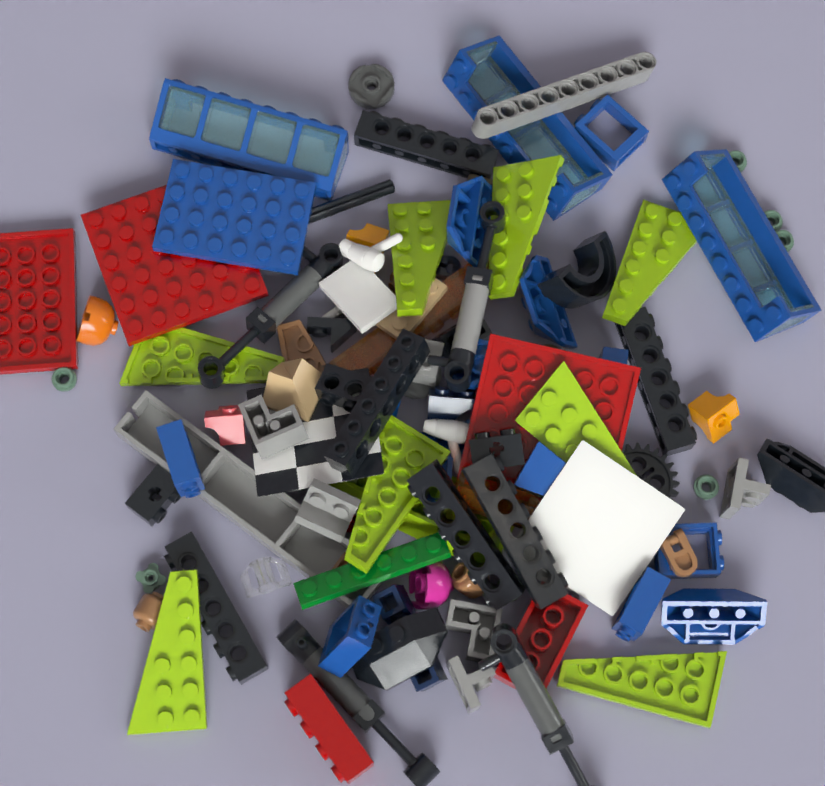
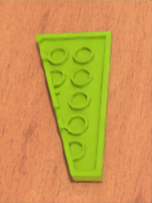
(524, 195)
(418, 253)
(652, 253)
(176, 356)
(564, 417)
(387, 496)
(173, 677)
(663, 684)

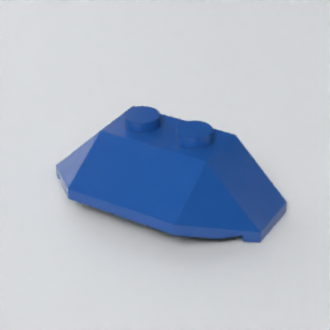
(464, 220)
(545, 317)
(712, 615)

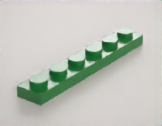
(387, 566)

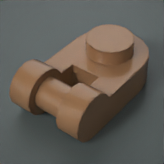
(682, 562)

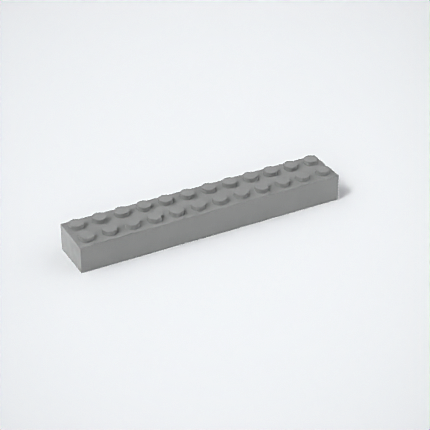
(233, 493)

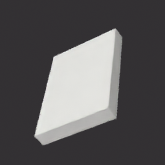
(359, 295)

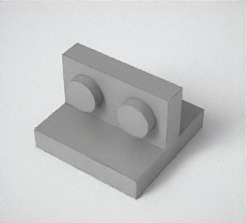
(741, 491)
(327, 510)
(466, 683)

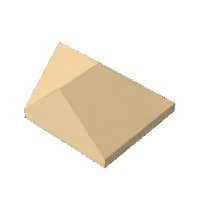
(292, 384)

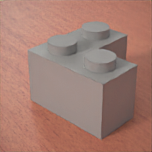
(272, 431)
(476, 621)

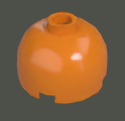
(97, 322)

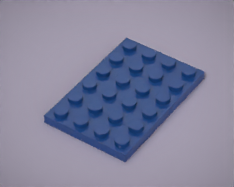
(234, 217)

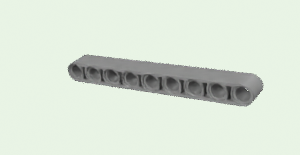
(563, 95)

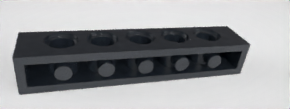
(413, 151)
(377, 403)
(670, 441)
(480, 541)
(556, 584)
(253, 663)

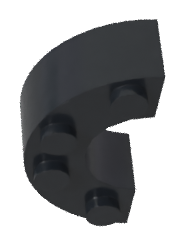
(591, 282)

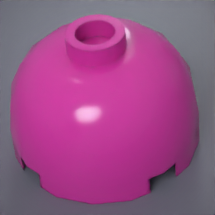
(431, 586)

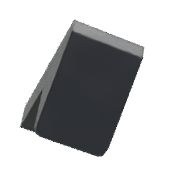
(339, 328)

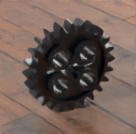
(652, 460)

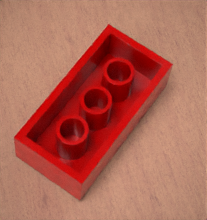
(546, 635)
(329, 729)

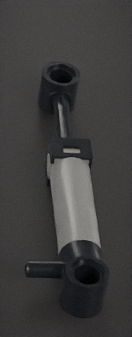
(478, 286)

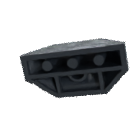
(793, 475)
(402, 650)

